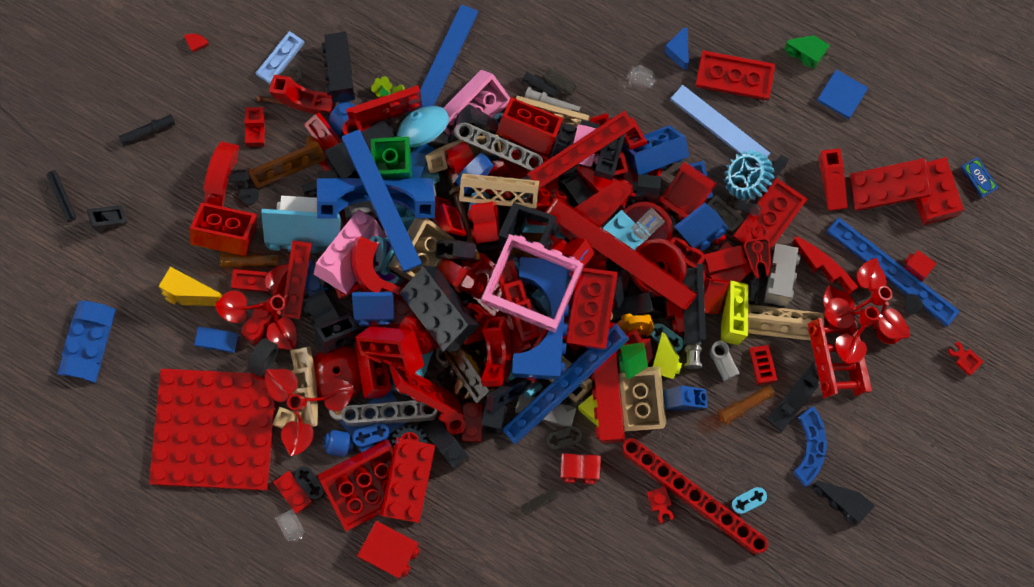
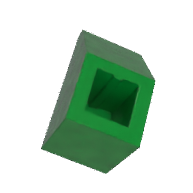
(807, 49)
(632, 359)

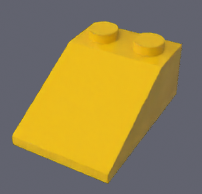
(186, 290)

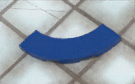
(815, 446)

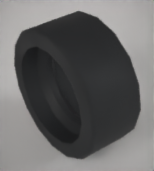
(263, 357)

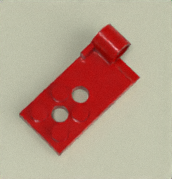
(382, 108)
(433, 395)

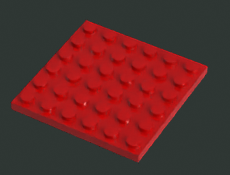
(212, 430)

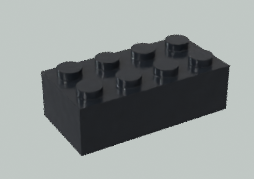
(439, 308)

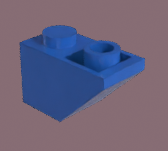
(685, 398)

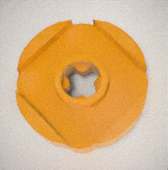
(641, 323)

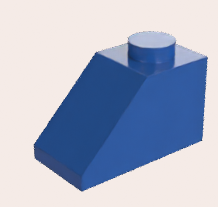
(339, 117)

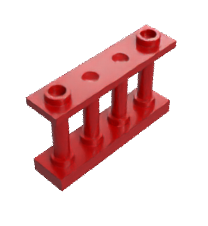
(858, 372)

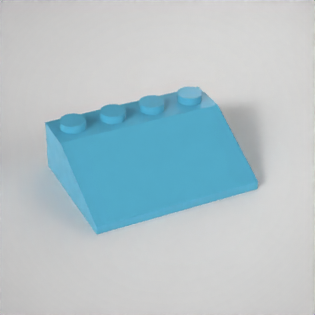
(284, 226)

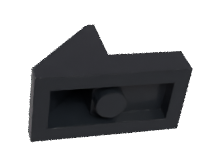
(106, 217)

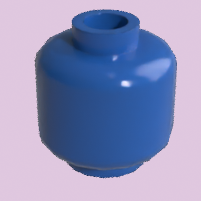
(338, 443)

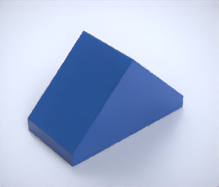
(678, 49)

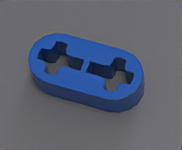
(372, 440)

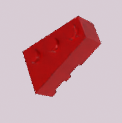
(392, 346)

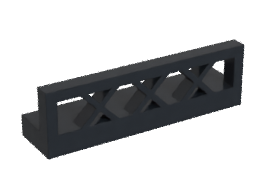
(695, 314)

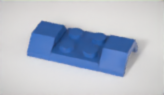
(86, 341)

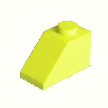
(667, 358)

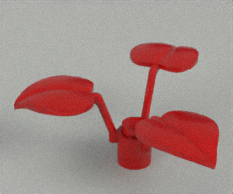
(869, 276)
(233, 309)
(848, 347)
(280, 386)

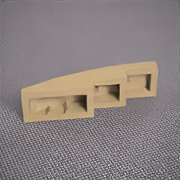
(307, 386)

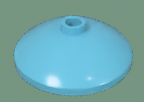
(423, 125)

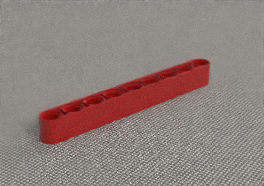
(621, 254)
(704, 498)

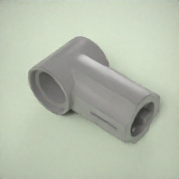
(725, 362)

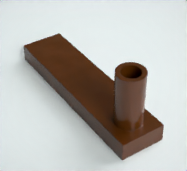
(288, 164)

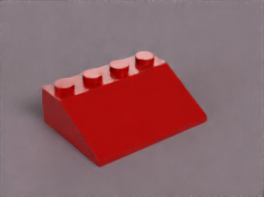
(359, 484)

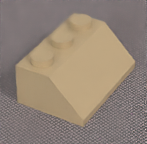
(424, 237)
(643, 400)

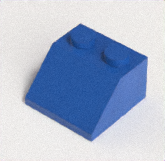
(702, 227)
(373, 308)

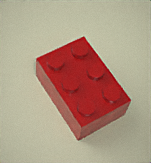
(529, 126)
(945, 199)
(223, 229)

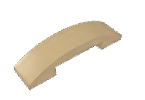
(437, 161)

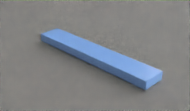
(716, 123)

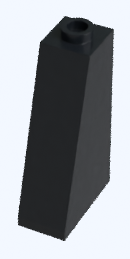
(339, 158)

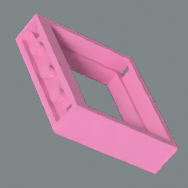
(518, 311)

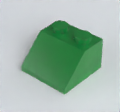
(392, 156)

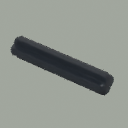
(61, 196)

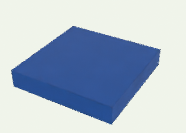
(842, 94)

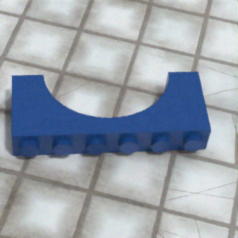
(338, 193)
(545, 359)

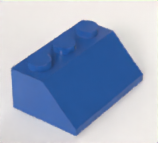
(662, 148)

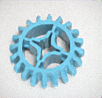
(755, 178)

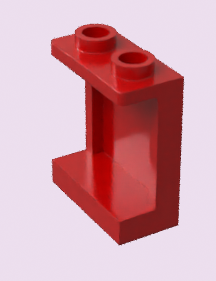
(687, 191)
(389, 550)

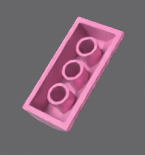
(482, 93)
(335, 262)

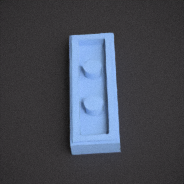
(280, 57)

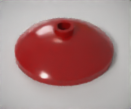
(638, 209)
(664, 252)
(342, 358)

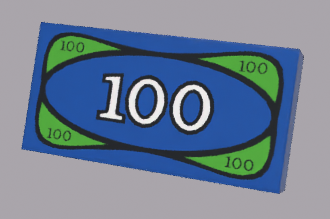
(979, 177)

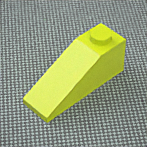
(735, 314)

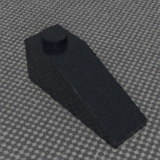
(444, 443)

